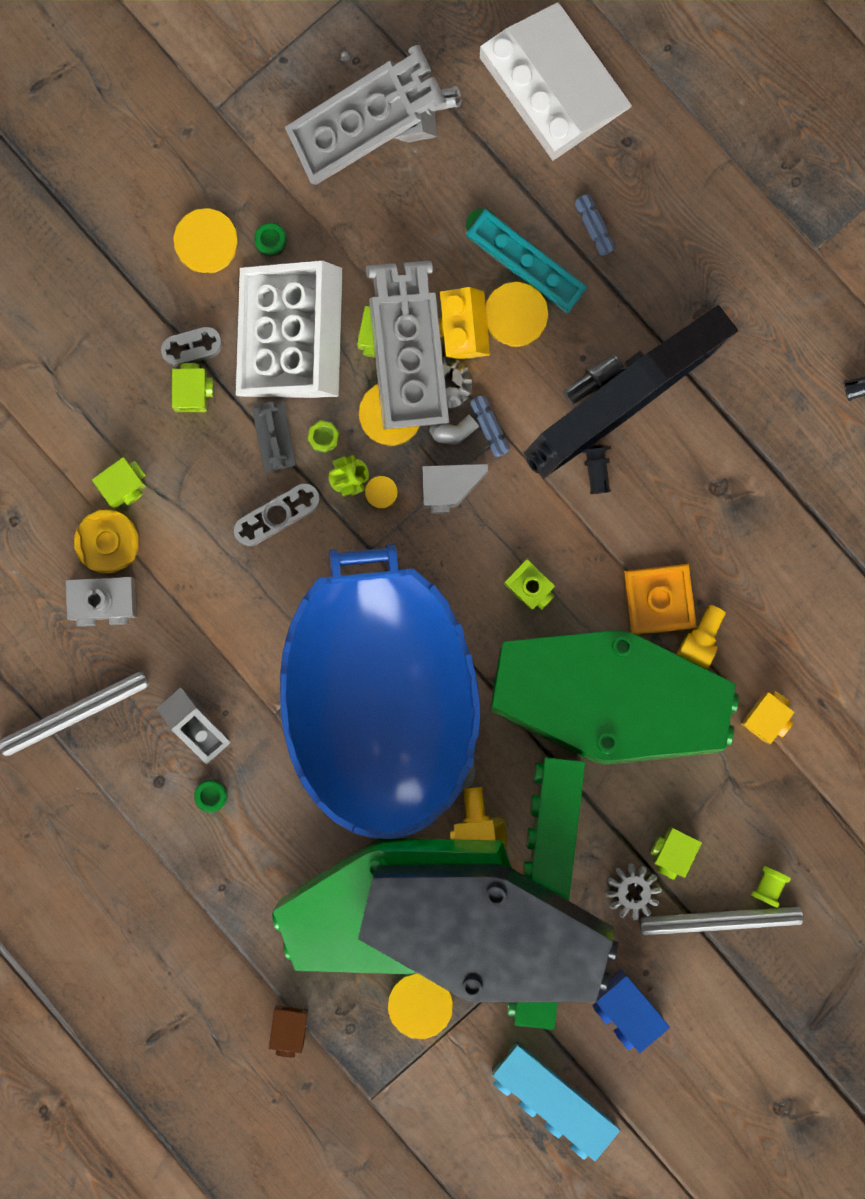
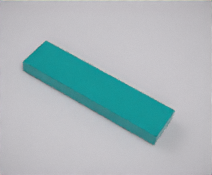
(526, 261)

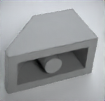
(449, 485)
(193, 725)

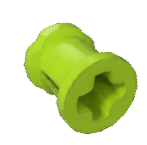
(770, 886)

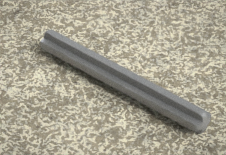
(73, 713)
(721, 920)

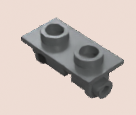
(274, 436)

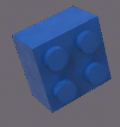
(631, 1012)

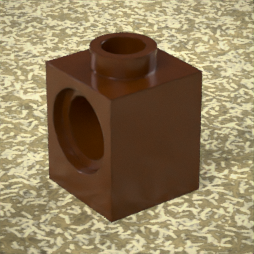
(288, 1030)

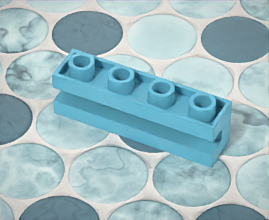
(555, 1101)

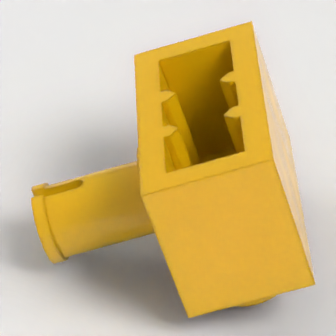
(464, 323)
(477, 825)

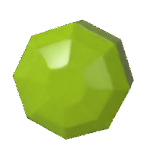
(323, 436)

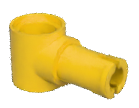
(700, 644)

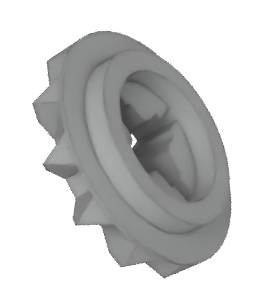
(460, 377)

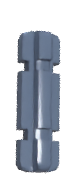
(595, 225)
(489, 426)

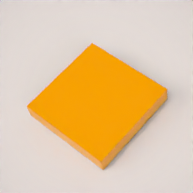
(660, 599)

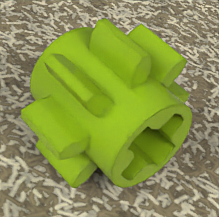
(348, 475)

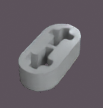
(189, 339)

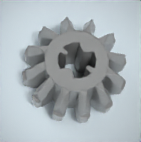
(644, 892)

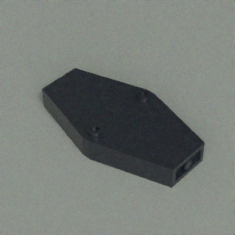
(629, 391)
(487, 933)

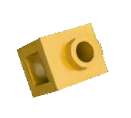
(769, 717)

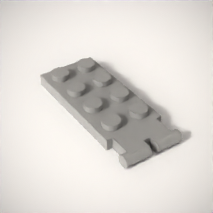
(364, 116)
(407, 346)

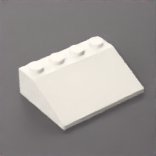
(553, 79)
(289, 330)

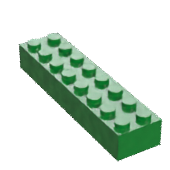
(552, 854)

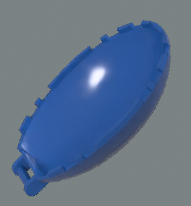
(378, 697)

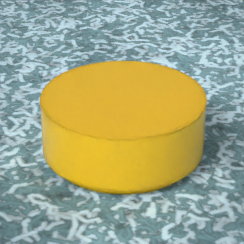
(381, 492)

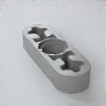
(275, 528)

